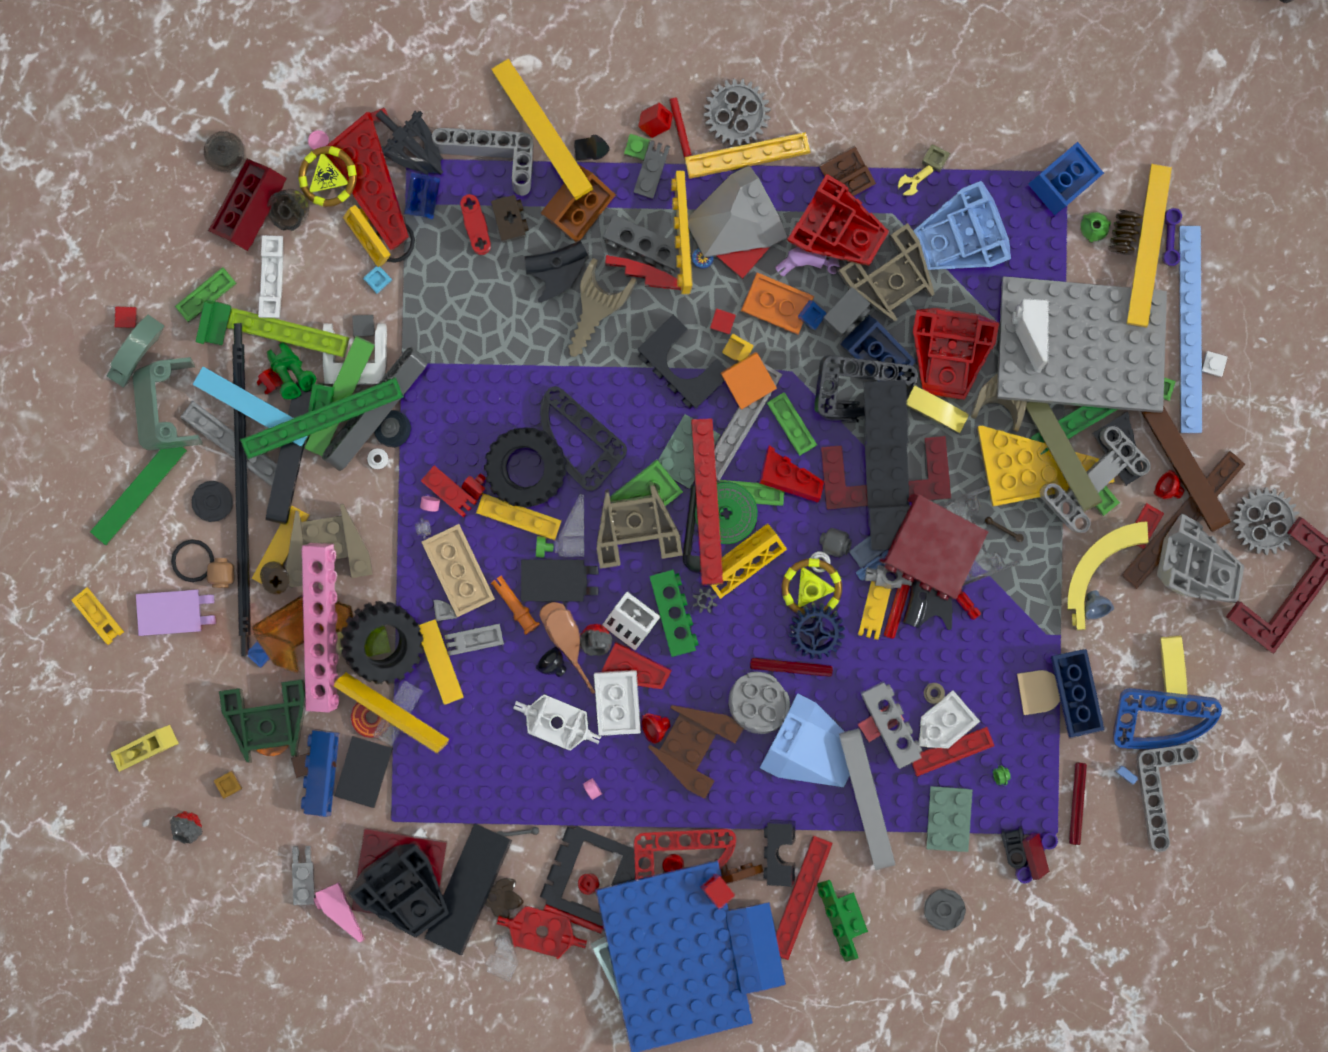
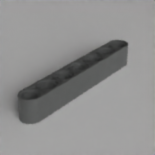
(361, 427)

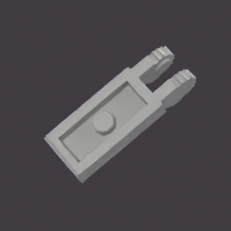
(303, 878)

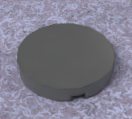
(944, 909)

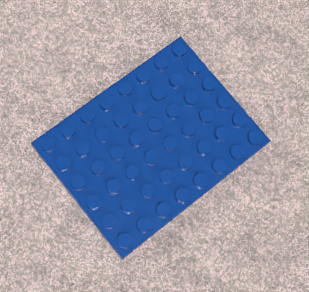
(672, 958)

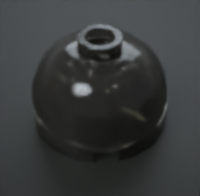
(228, 160)
(288, 209)

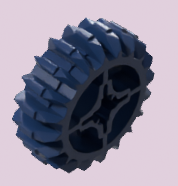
(807, 629)

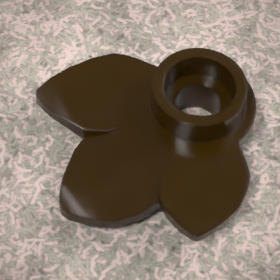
(505, 898)

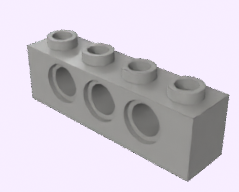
(871, 698)

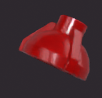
(1169, 486)
(654, 727)

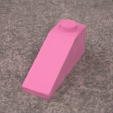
(336, 907)

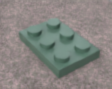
(678, 453)
(949, 819)

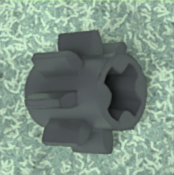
(699, 598)

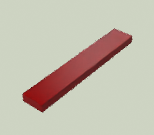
(802, 895)

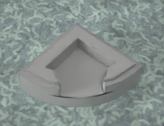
(443, 611)

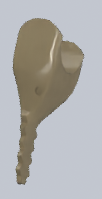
(595, 306)
(988, 394)

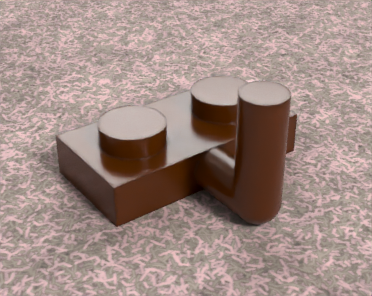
(733, 875)

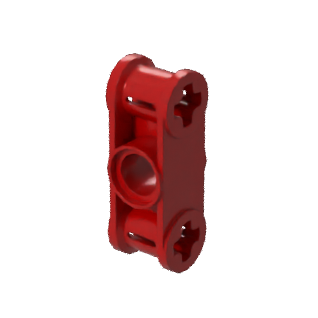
(475, 224)

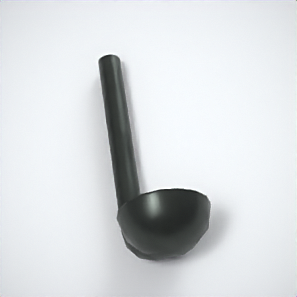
(690, 561)

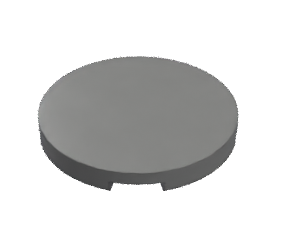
(758, 702)

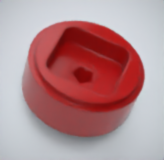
(672, 862)
(588, 884)

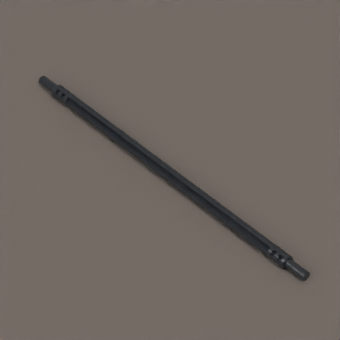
(241, 497)

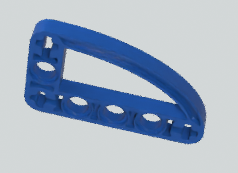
(1132, 708)

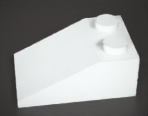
(1032, 330)

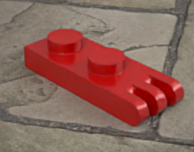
(447, 490)

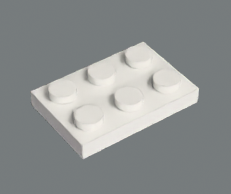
(617, 702)

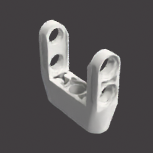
(372, 372)

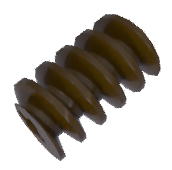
(1124, 232)
(280, 583)

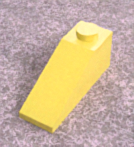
(144, 748)

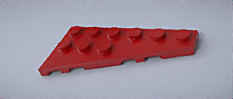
(373, 182)

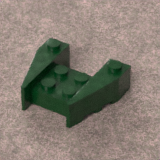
(266, 725)

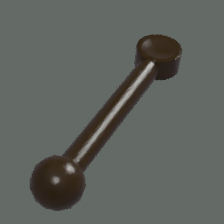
(1018, 537)

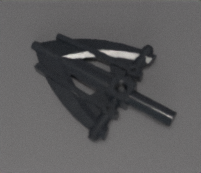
(427, 159)

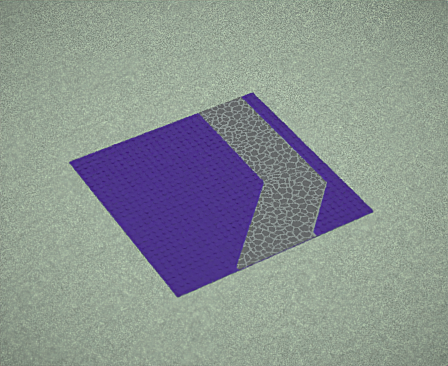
(487, 373)

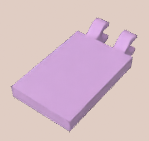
(172, 612)

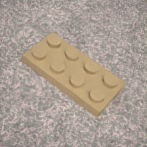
(458, 570)

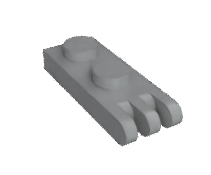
(475, 639)

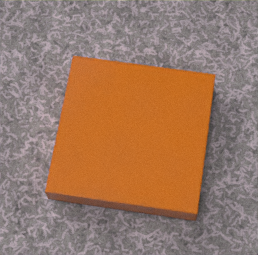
(748, 380)

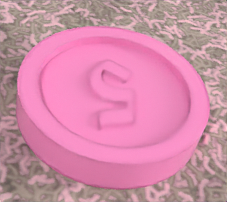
(318, 139)

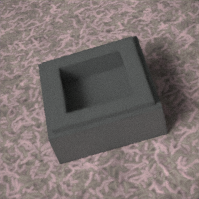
(363, 325)

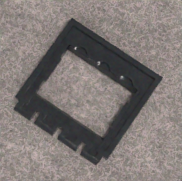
(568, 856)

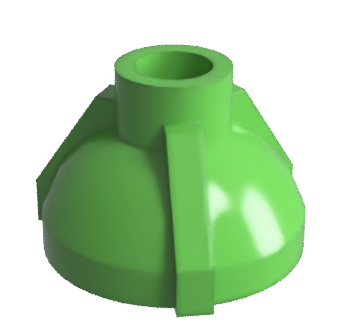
(1089, 231)

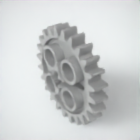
(754, 120)
(1261, 503)

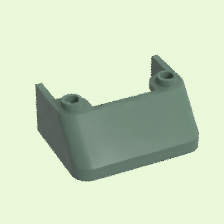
(151, 433)

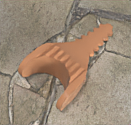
(563, 633)

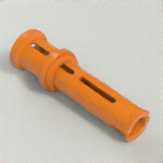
(520, 613)

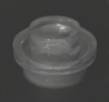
(423, 528)

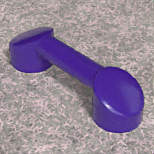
(1170, 256)
(1049, 842)

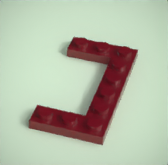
(840, 496)
(1272, 634)

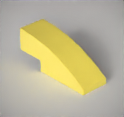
(936, 409)
(1173, 666)

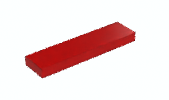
(964, 747)

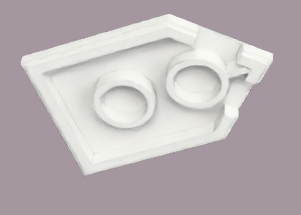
(946, 722)

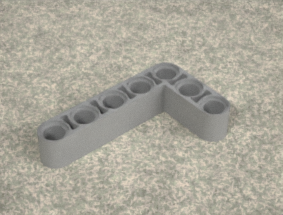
(491, 149)
(1156, 788)

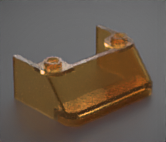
(284, 631)

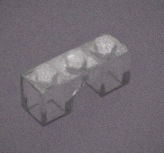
(406, 699)

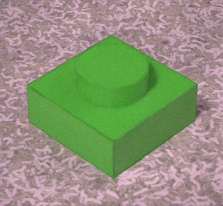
(636, 147)

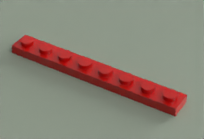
(707, 501)

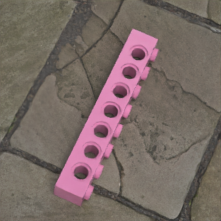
(313, 636)

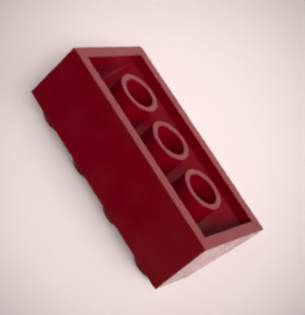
(247, 204)

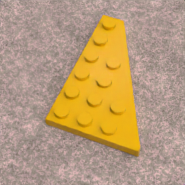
(1018, 469)

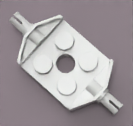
(574, 722)

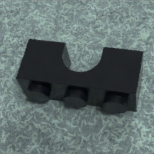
(779, 871)

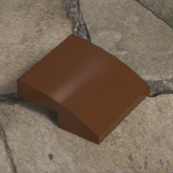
(849, 170)

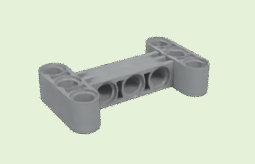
(1100, 474)

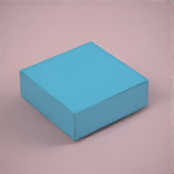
(377, 279)

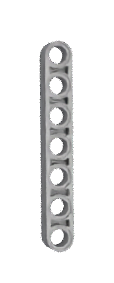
(867, 799)

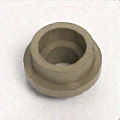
(939, 697)

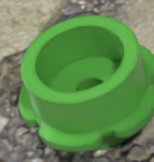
(1001, 775)

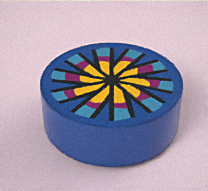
(699, 260)

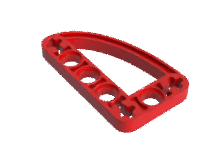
(674, 836)

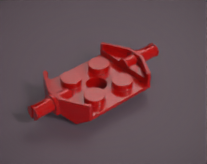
(524, 933)

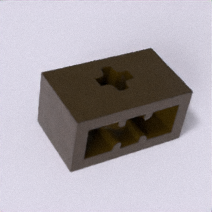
(503, 207)

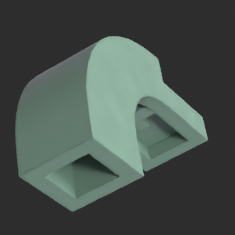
(133, 349)

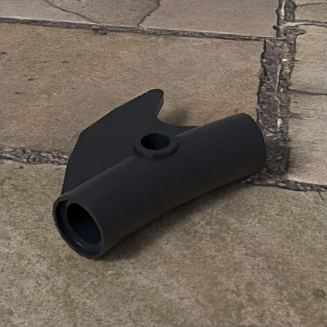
(557, 277)
(921, 610)

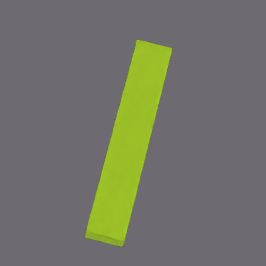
(289, 333)

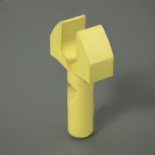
(914, 180)

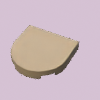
(1038, 691)

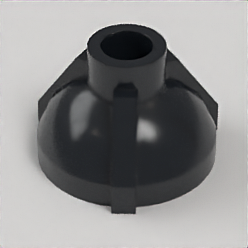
(552, 663)

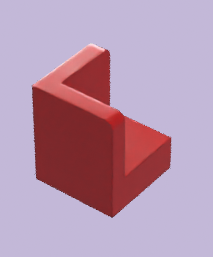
(655, 120)
(717, 891)

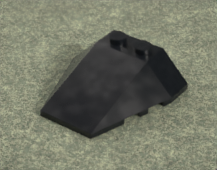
(401, 890)

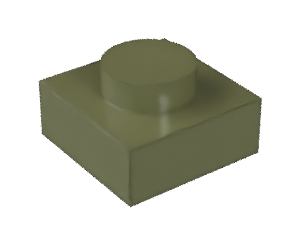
(936, 158)

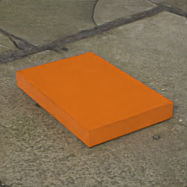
(776, 303)

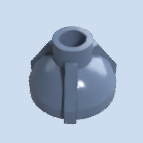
(1097, 606)

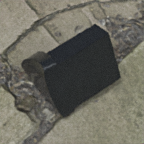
(590, 148)

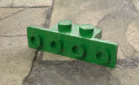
(844, 917)

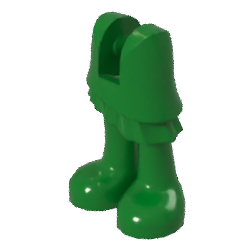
(287, 362)

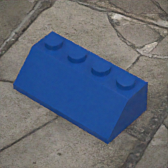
(321, 773)
(755, 948)

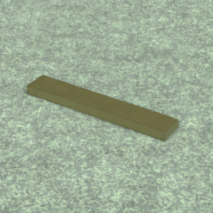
(1064, 455)

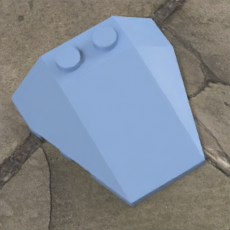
(965, 232)

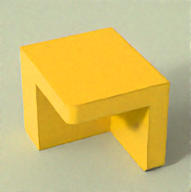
(737, 348)

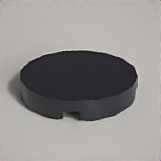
(212, 501)

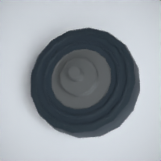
(393, 429)

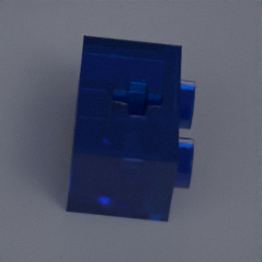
(422, 195)

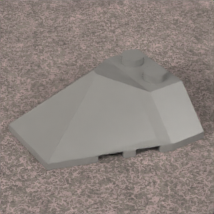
(736, 217)
(1197, 565)

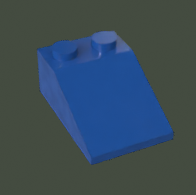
(1066, 178)

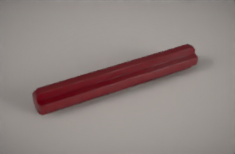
(791, 667)
(1077, 803)

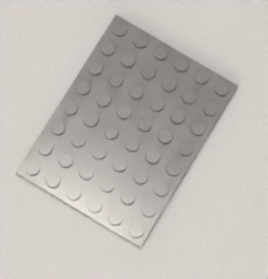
(1090, 348)

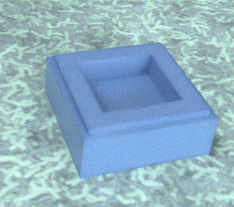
(1126, 774)

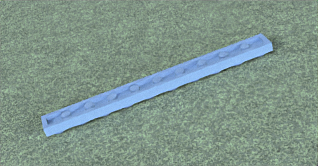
(1190, 329)

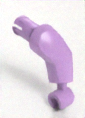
(799, 257)

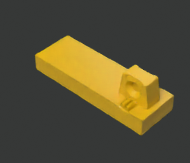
(365, 234)

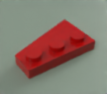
(785, 476)

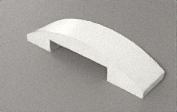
(271, 277)

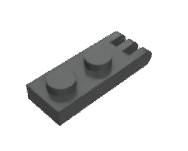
(651, 170)

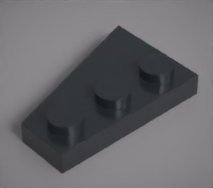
(1124, 425)

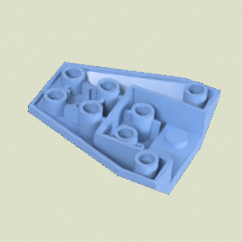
(808, 747)

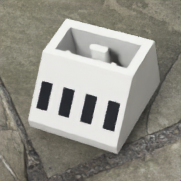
(631, 621)

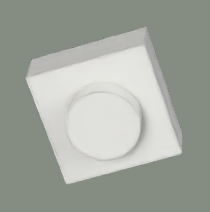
(1214, 364)

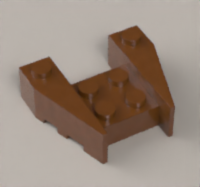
(689, 743)

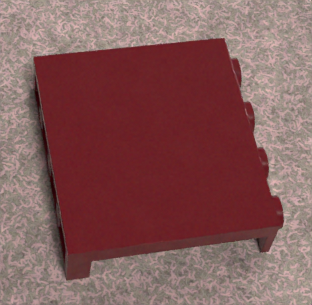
(934, 548)

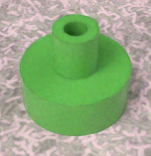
(542, 546)

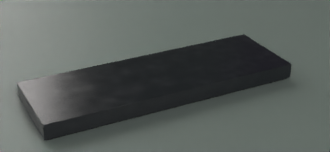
(469, 888)

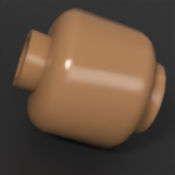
(220, 573)

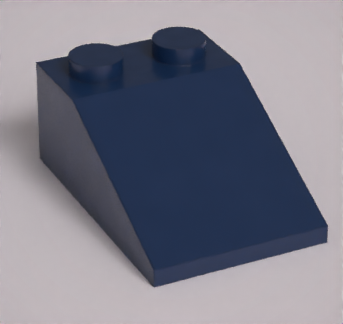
(875, 343)

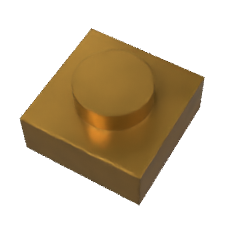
(227, 784)

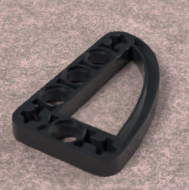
(858, 372)
(591, 433)

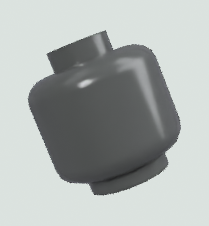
(835, 542)

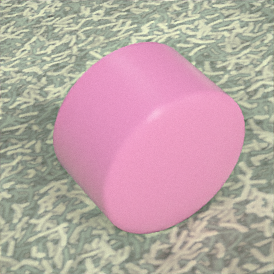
(429, 503)
(592, 789)

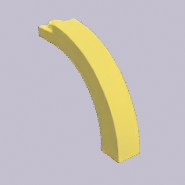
(1105, 547)

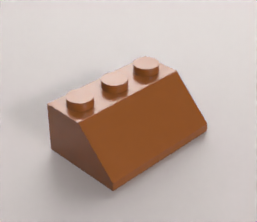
(577, 216)

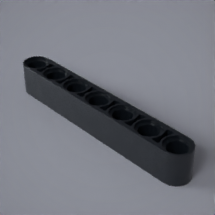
(287, 467)

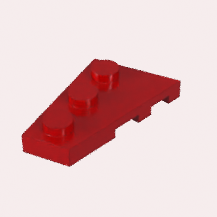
(649, 672)

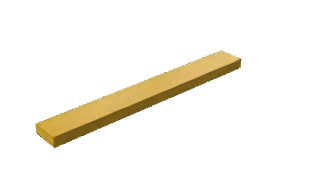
(542, 129)
(1149, 245)

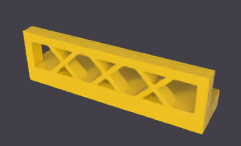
(742, 557)

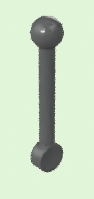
(535, 830)

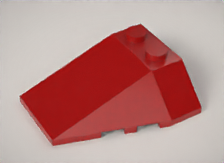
(838, 225)
(952, 349)

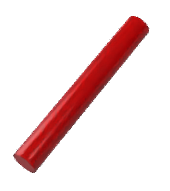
(680, 127)
(575, 919)

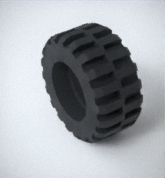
(497, 467)
(400, 660)

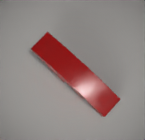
(653, 276)

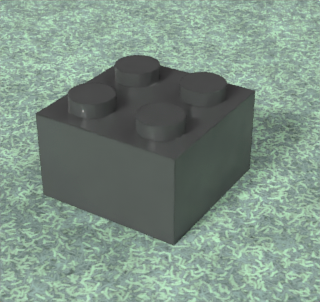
(846, 312)

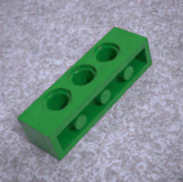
(659, 583)

